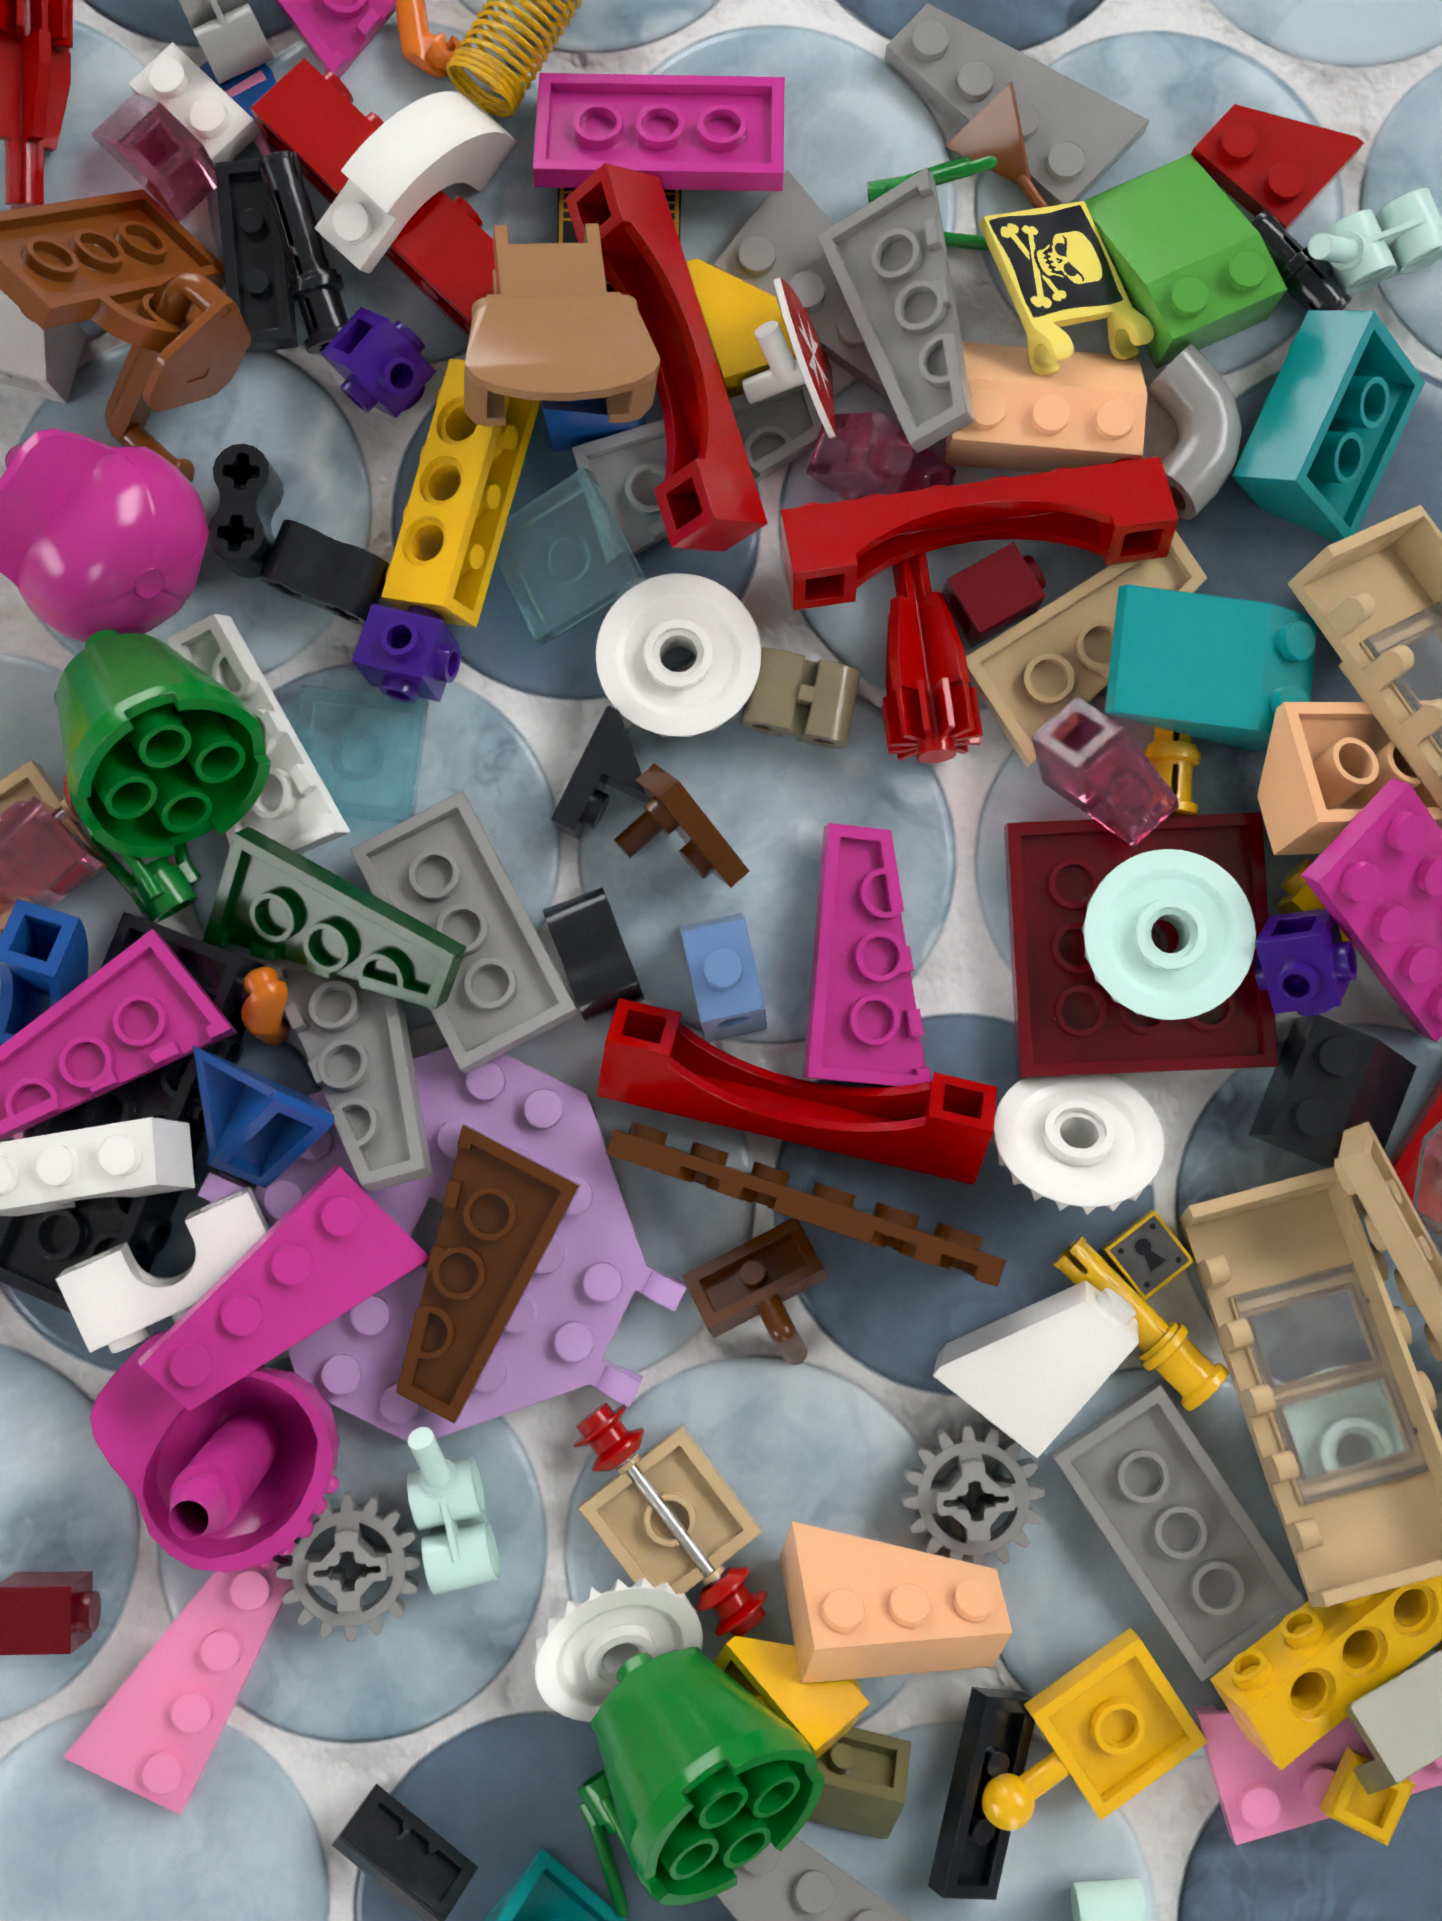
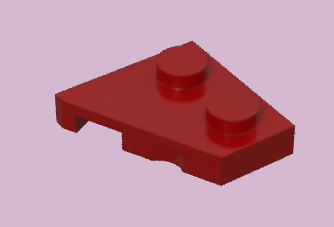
(1273, 160)

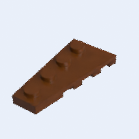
(485, 1253)

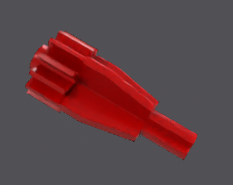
(32, 90)
(927, 676)

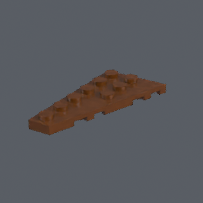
(823, 1207)

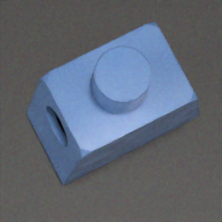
(724, 977)

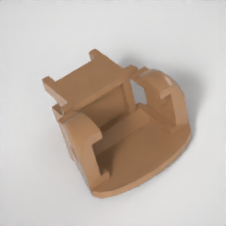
(556, 334)

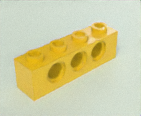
(458, 506)
(1321, 1659)

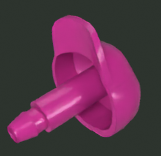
(98, 534)
(231, 1475)

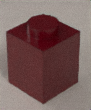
(995, 593)
(47, 1612)

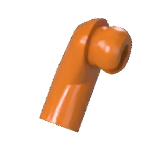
(418, 44)
(265, 1006)

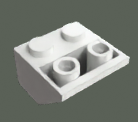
(38, 359)

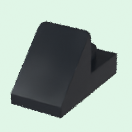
(605, 761)

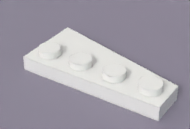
(294, 801)

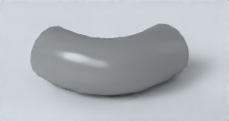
(1206, 429)

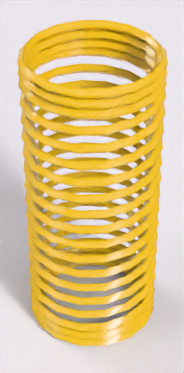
(493, 71)

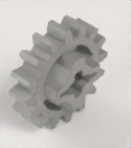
(1002, 1495)
(380, 1561)

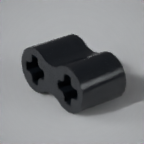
(244, 509)
(324, 572)
(593, 953)

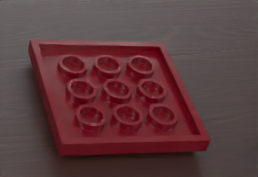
(1069, 1019)

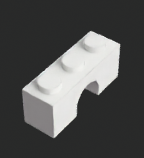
(95, 1162)
(118, 1299)

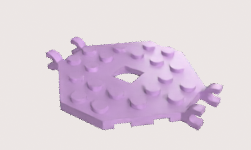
(571, 1301)

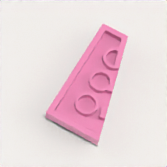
(181, 1695)
(1266, 1800)

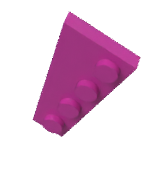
(106, 1033)

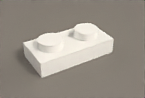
(197, 104)

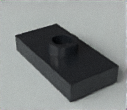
(405, 1856)

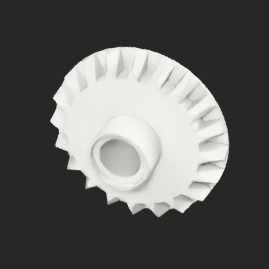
(668, 615)
(1101, 1116)
(591, 1642)

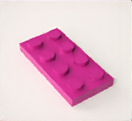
(669, 126)
(1387, 898)

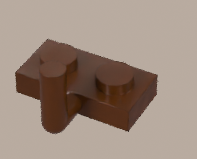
(674, 809)
(756, 1282)

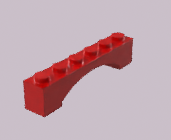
(708, 481)
(1104, 508)
(919, 1127)

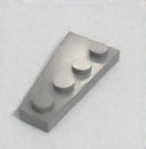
(1065, 127)
(903, 302)

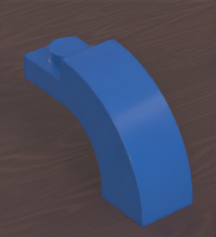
(40, 963)

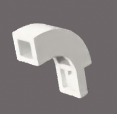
(405, 164)

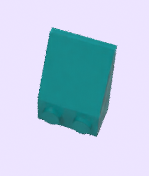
(1207, 664)

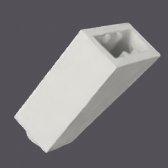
(1041, 1362)

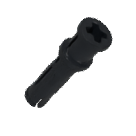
(313, 281)

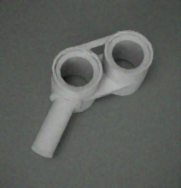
(227, 36)

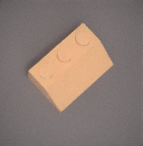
(1041, 423)
(1324, 770)

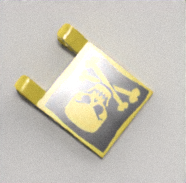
(1060, 279)

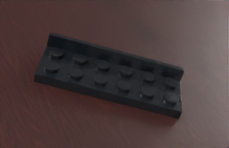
(46, 1243)

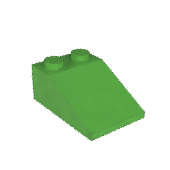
(1186, 257)

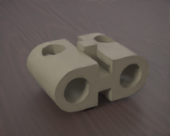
(802, 699)

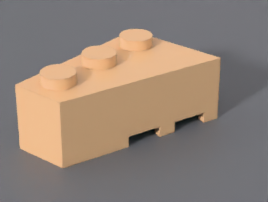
(887, 1608)

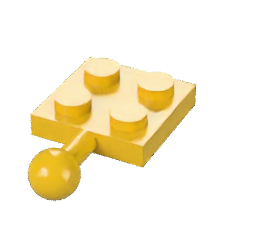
(1110, 1730)

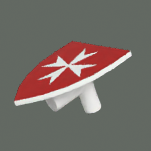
(786, 373)

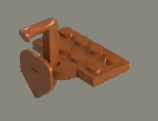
(139, 281)

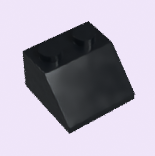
(1328, 1083)

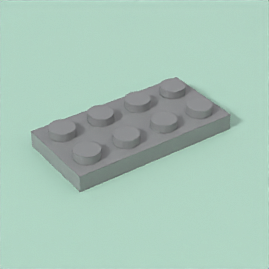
(453, 881)
(1178, 1530)

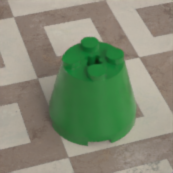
(154, 746)
(699, 1774)

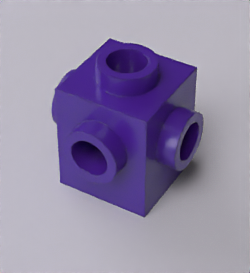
(379, 363)
(407, 653)
(1304, 962)

